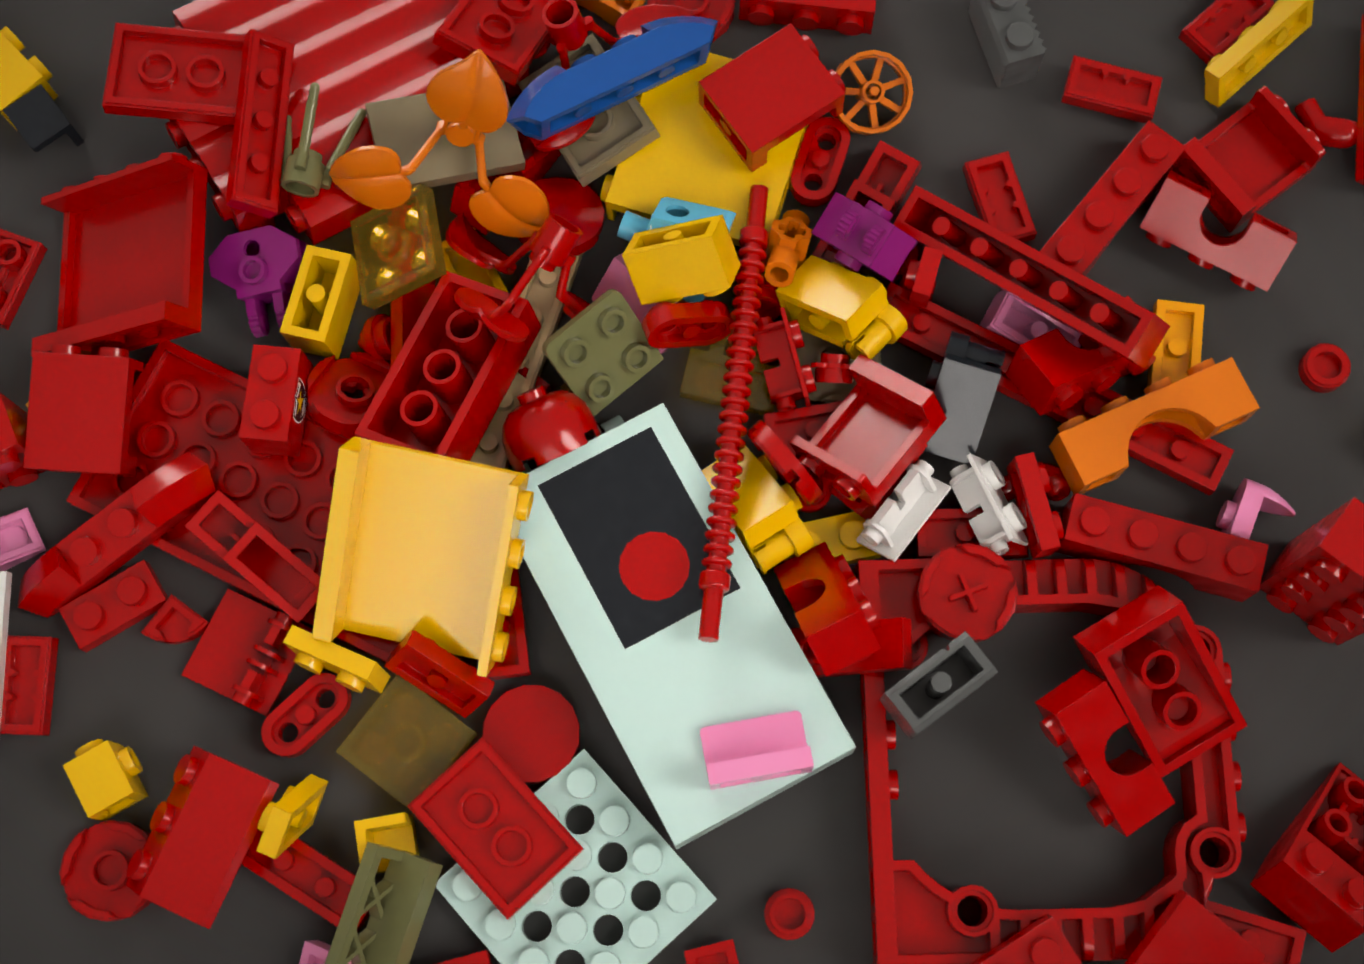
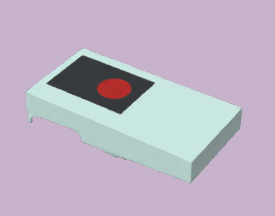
(620, 566)

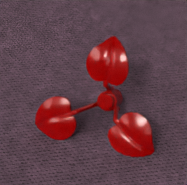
(569, 32)
(550, 249)

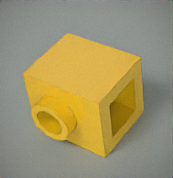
(105, 778)

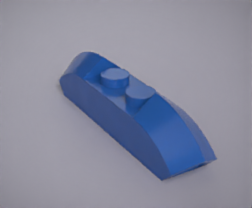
(602, 81)

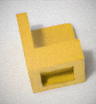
(388, 830)

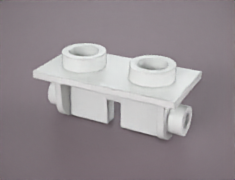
(982, 487)
(904, 512)

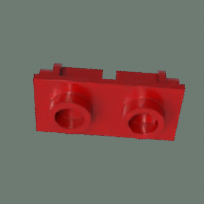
(789, 380)

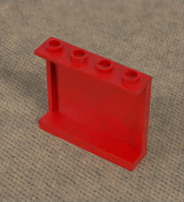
(131, 256)

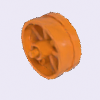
(873, 92)

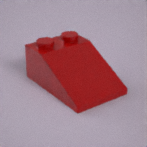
(1162, 679)

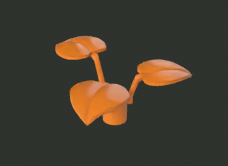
(470, 103)

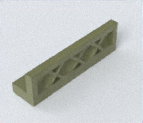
(394, 904)

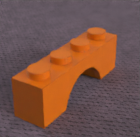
(1204, 401)

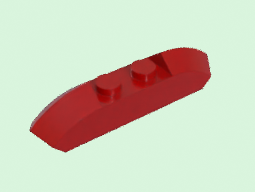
(116, 534)

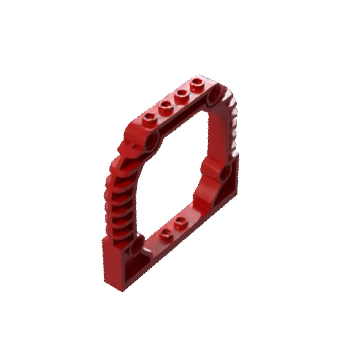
(915, 915)

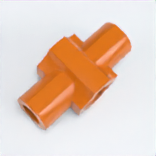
(787, 247)

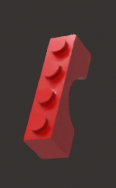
(1114, 198)
(1202, 556)

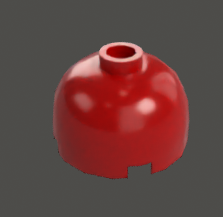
(546, 426)

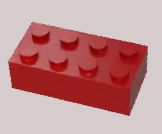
(448, 376)
(1323, 575)

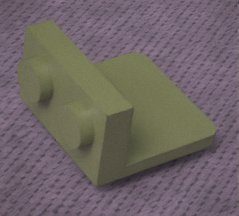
(601, 351)

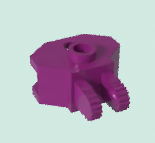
(864, 236)
(261, 269)

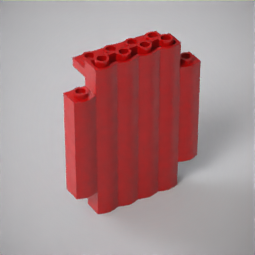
(355, 55)

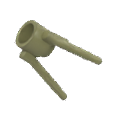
(303, 170)

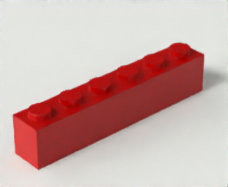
(1033, 277)

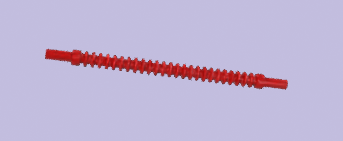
(715, 579)

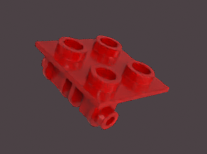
(244, 653)

